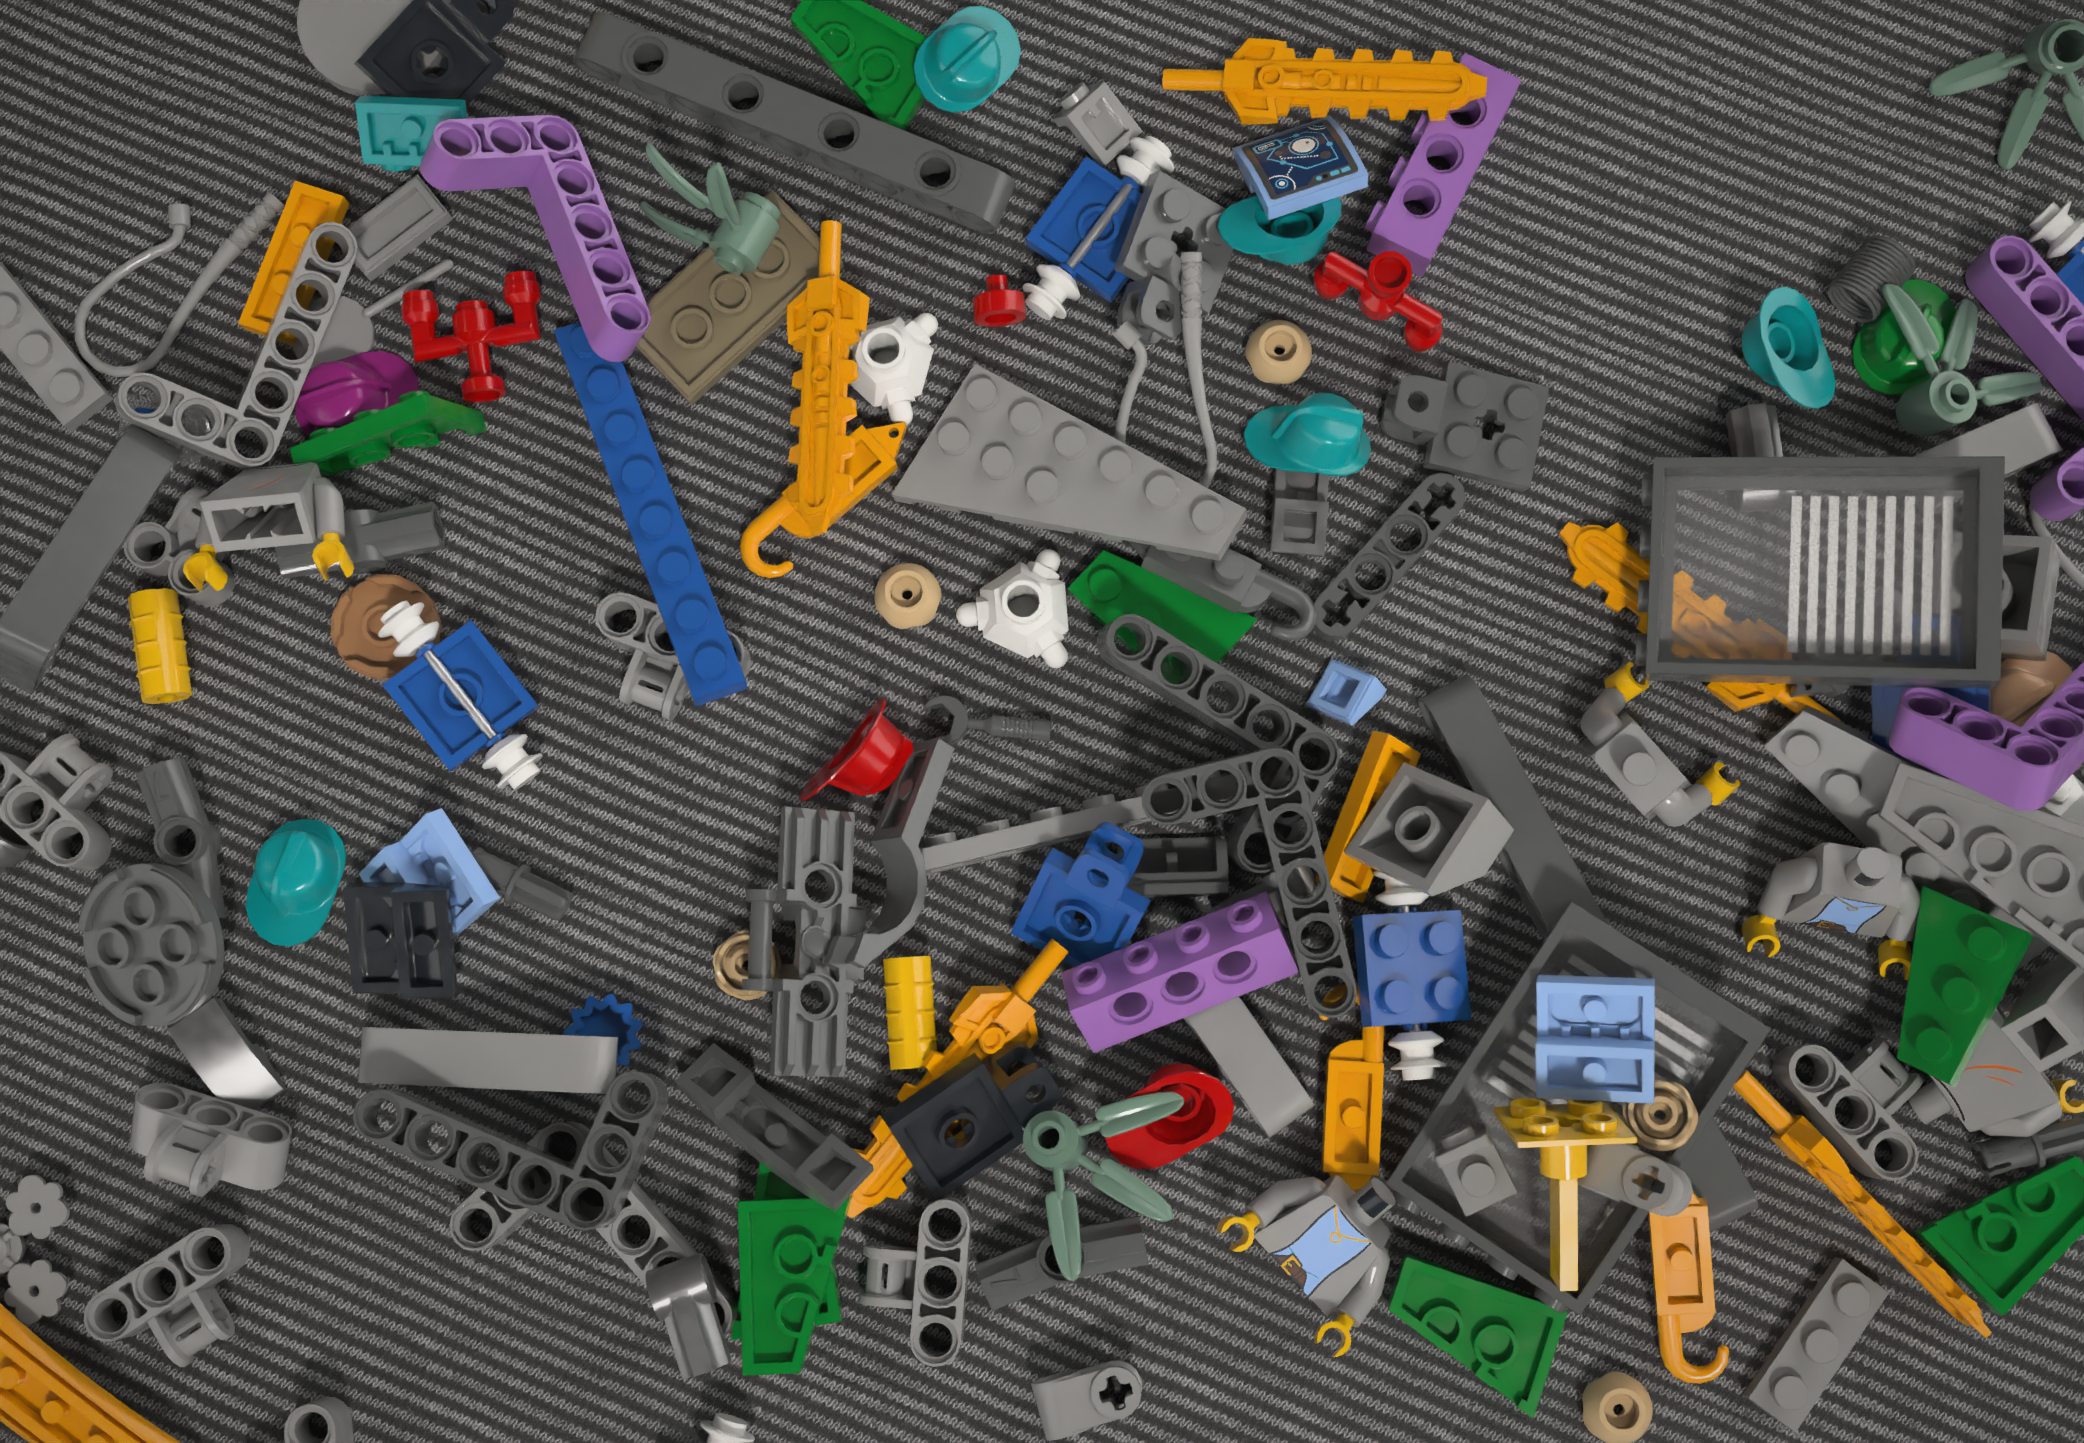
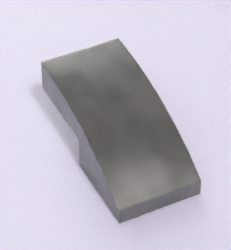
(1299, 513)
(225, 1057)

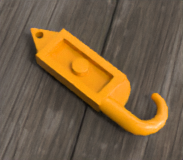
(869, 467)
(1353, 1104)
(1684, 1287)

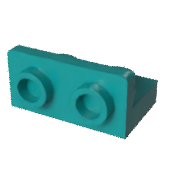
(399, 128)

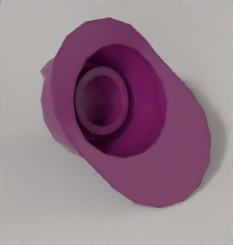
(350, 386)

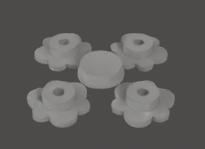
(23, 1276)

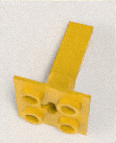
(1563, 1139)

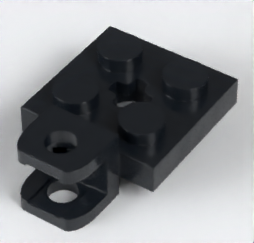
(451, 29)
(990, 1111)

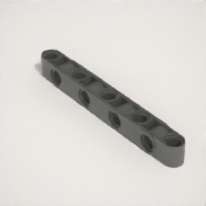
(794, 122)

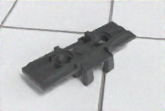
(800, 1040)

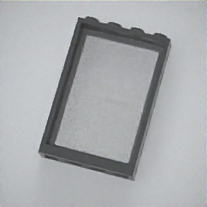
(1824, 570)
(1697, 1044)

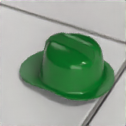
(1882, 351)

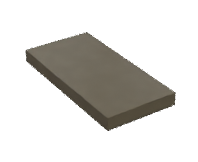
(715, 318)

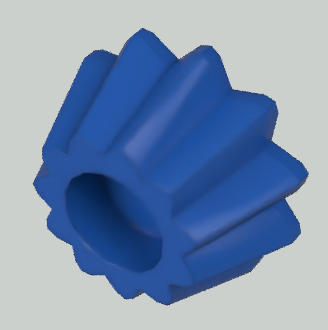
(608, 1020)

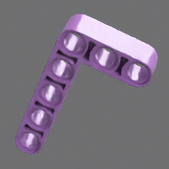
(553, 164)
(2045, 341)
(1989, 753)

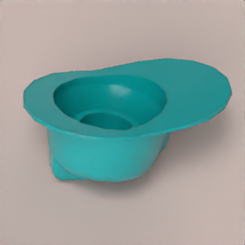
(966, 59)
(1284, 239)
(1788, 350)
(1311, 437)
(295, 881)

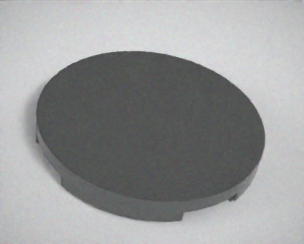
(151, 944)

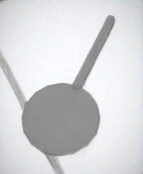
(351, 325)

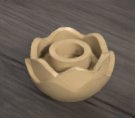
(1278, 368)
(919, 608)
(729, 962)
(1674, 1129)
(1599, 1403)

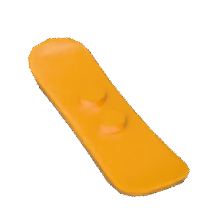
(54, 1401)

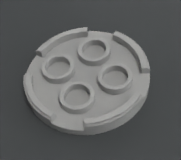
(341, 31)

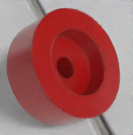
(999, 304)

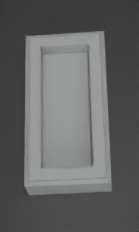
(397, 227)

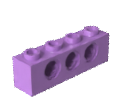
(1439, 190)
(1179, 972)

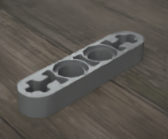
(1385, 555)

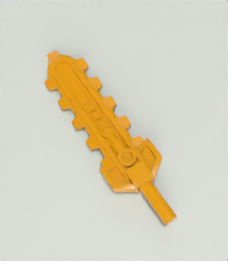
(1269, 80)
(823, 327)
(1616, 567)
(981, 1025)
(1817, 1155)

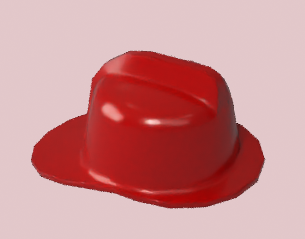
(867, 759)
(1201, 1118)

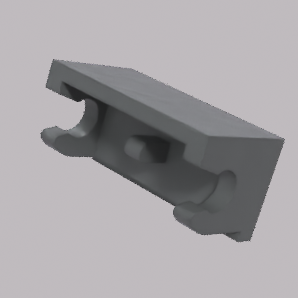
(1181, 868)

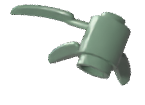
(2030, 104)
(746, 223)
(1949, 395)
(1107, 1176)

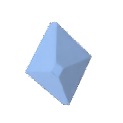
(1345, 692)

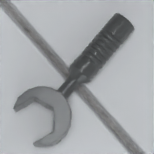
(994, 725)

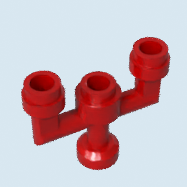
(1382, 294)
(475, 331)

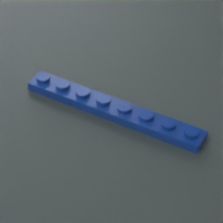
(653, 520)

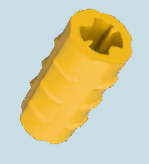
(159, 646)
(909, 1011)

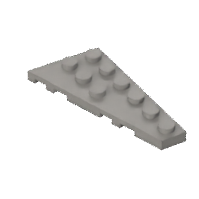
(1045, 469)
(1852, 782)
(2011, 856)

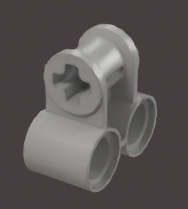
(180, 541)

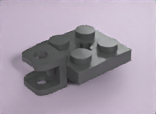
(1152, 260)
(1445, 415)

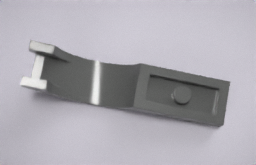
(897, 843)

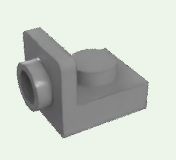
(1097, 121)
(1474, 1169)

